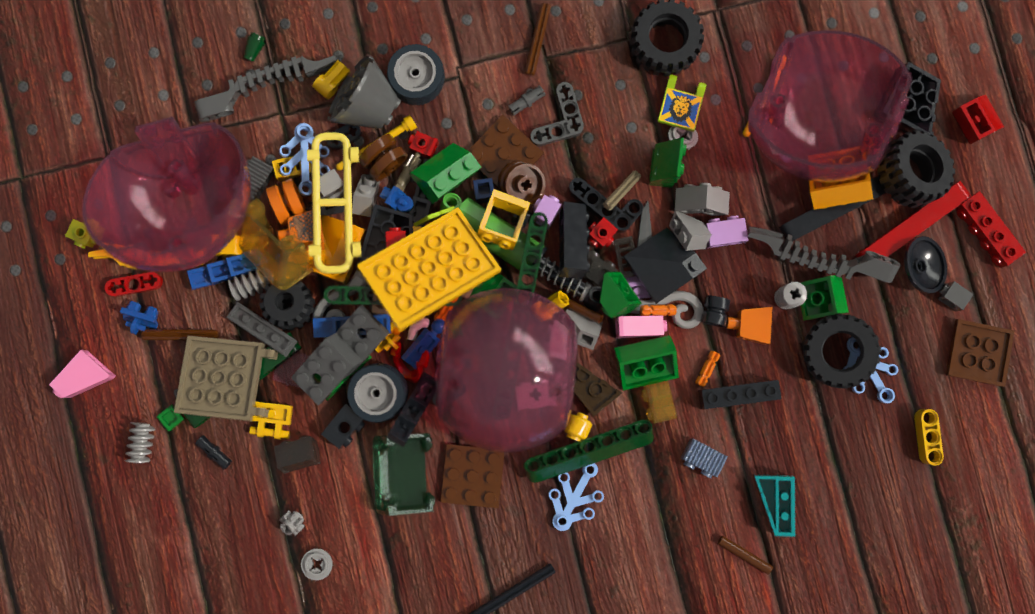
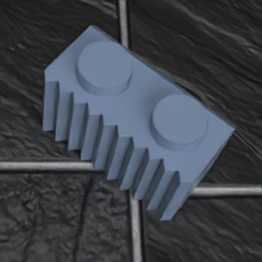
(703, 457)

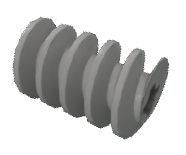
(248, 285)
(790, 295)
(140, 443)

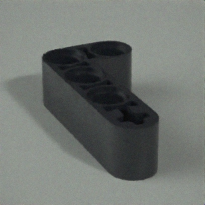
(596, 208)

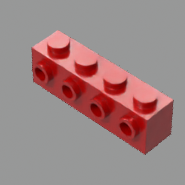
(990, 230)

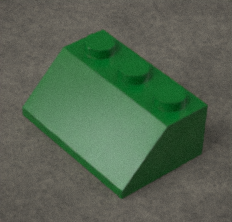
(445, 172)
(646, 362)

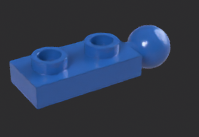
(425, 341)

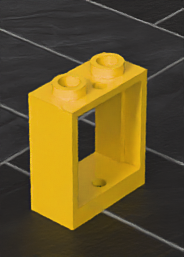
(510, 204)

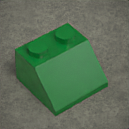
(617, 295)
(824, 298)

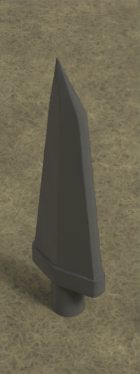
(645, 226)

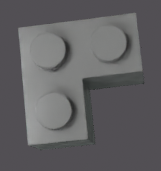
(702, 199)

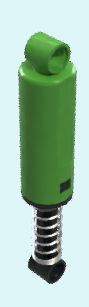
(474, 214)

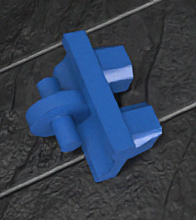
(396, 199)
(138, 320)

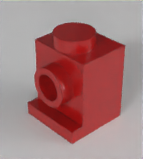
(428, 149)

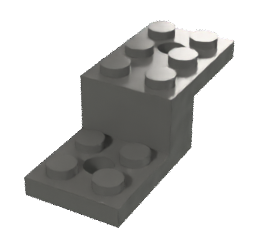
(340, 355)

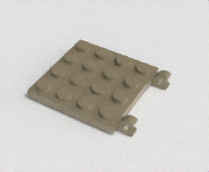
(221, 378)

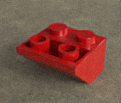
(977, 119)

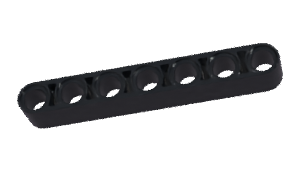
(816, 218)

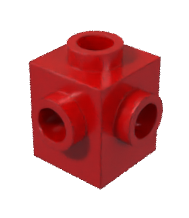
(604, 228)

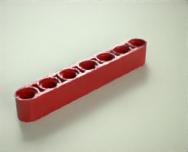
(918, 221)

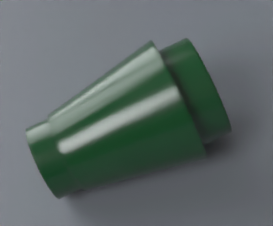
(253, 46)

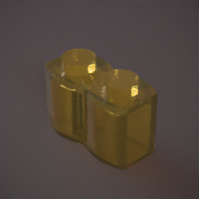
(659, 402)

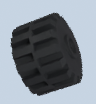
(285, 317)

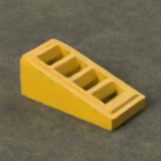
(277, 163)

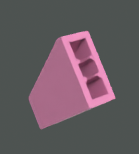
(640, 326)
(80, 375)

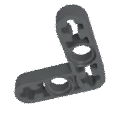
(563, 125)

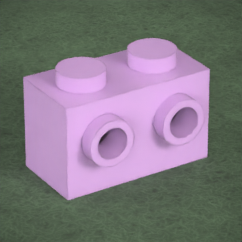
(549, 206)
(727, 232)

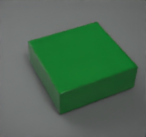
(169, 418)

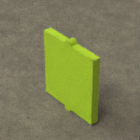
(434, 216)

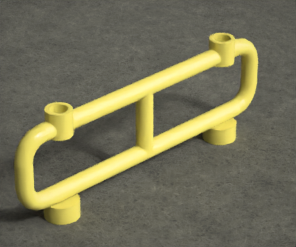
(352, 249)

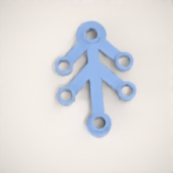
(302, 156)
(854, 353)
(574, 500)

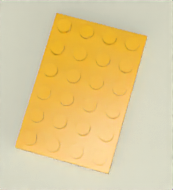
(428, 269)

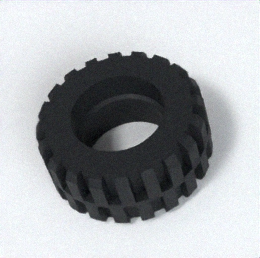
(674, 15)
(932, 161)
(860, 370)

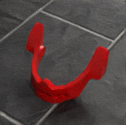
(412, 376)

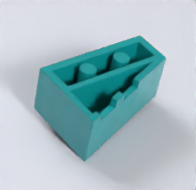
(779, 502)

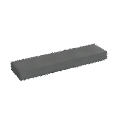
(261, 329)

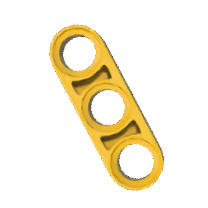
(935, 444)

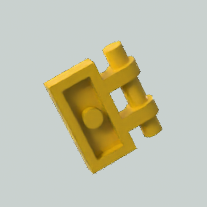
(278, 414)

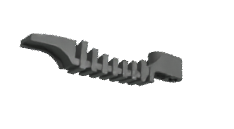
(222, 103)
(868, 264)

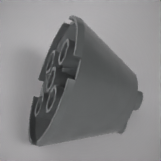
(364, 98)

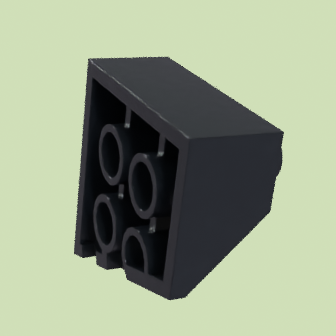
(922, 101)
(380, 222)

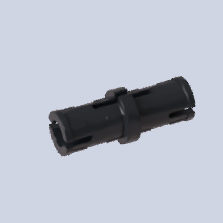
(213, 452)

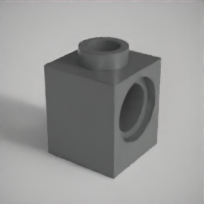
(954, 296)

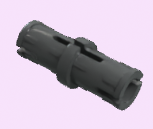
(526, 100)

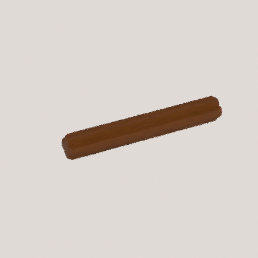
(537, 39)
(162, 334)

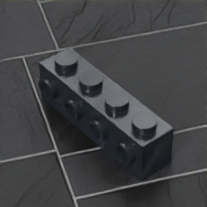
(573, 240)

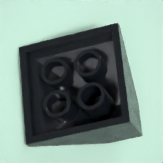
(663, 264)

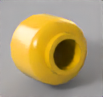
(578, 427)

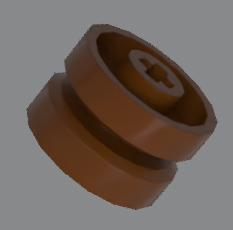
(383, 157)
(522, 172)

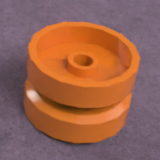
(285, 203)

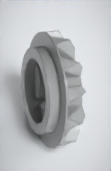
(691, 137)
(316, 573)

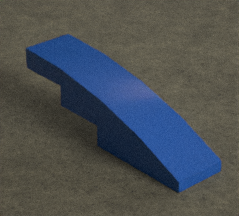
(220, 271)
(328, 326)

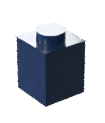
(483, 190)

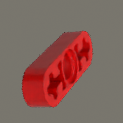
(121, 291)

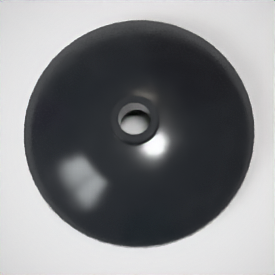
(925, 265)

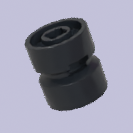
(715, 311)

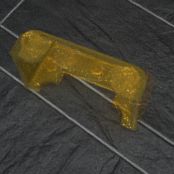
(279, 261)

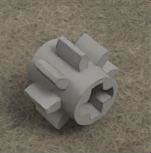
(291, 523)

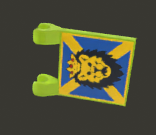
(679, 107)

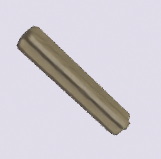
(622, 190)

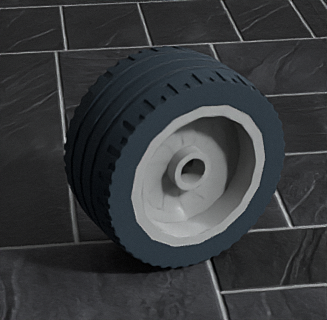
(416, 74)
(373, 406)

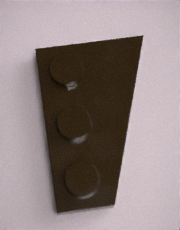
(592, 391)

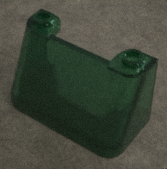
(401, 475)

